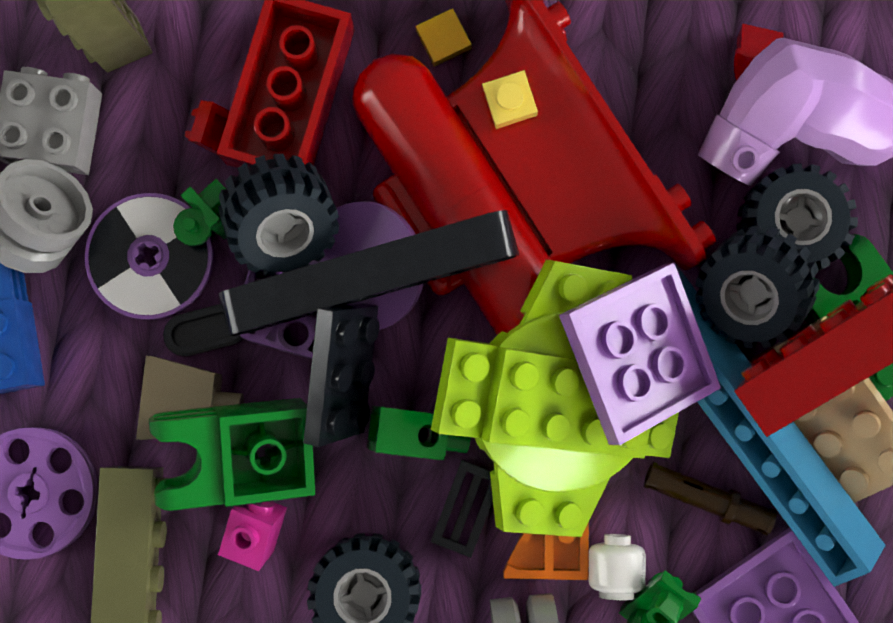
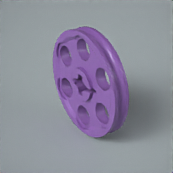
(52, 488)

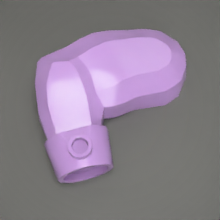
(805, 96)

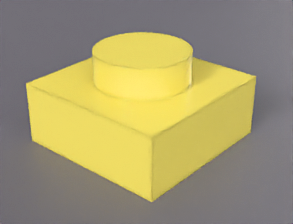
(510, 99)

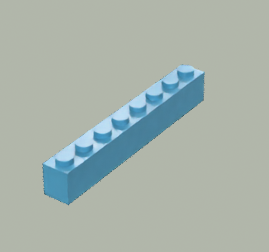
(787, 468)

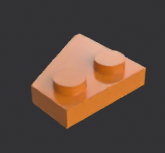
(549, 557)

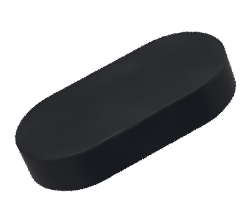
(198, 332)

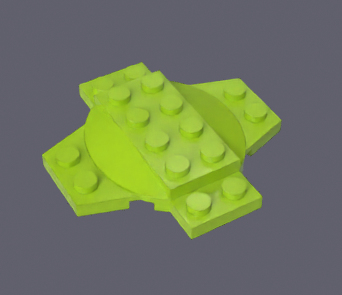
(535, 413)

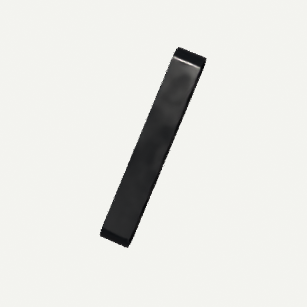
(370, 273)

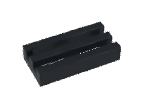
(452, 543)

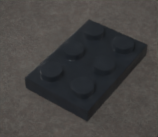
(341, 373)

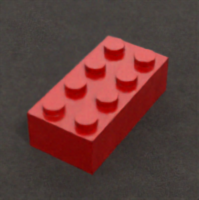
(287, 82)
(821, 362)

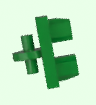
(196, 224)
(660, 601)

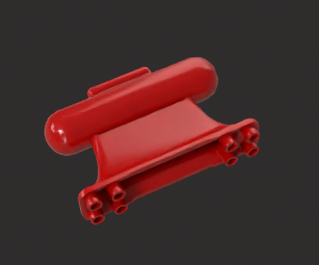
(561, 175)

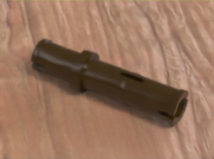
(726, 505)

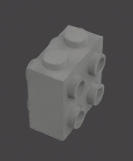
(48, 118)

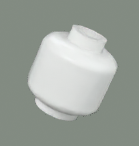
(617, 567)

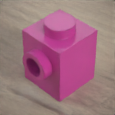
(252, 533)

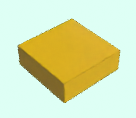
(443, 37)

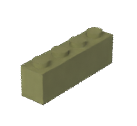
(101, 28)
(128, 546)

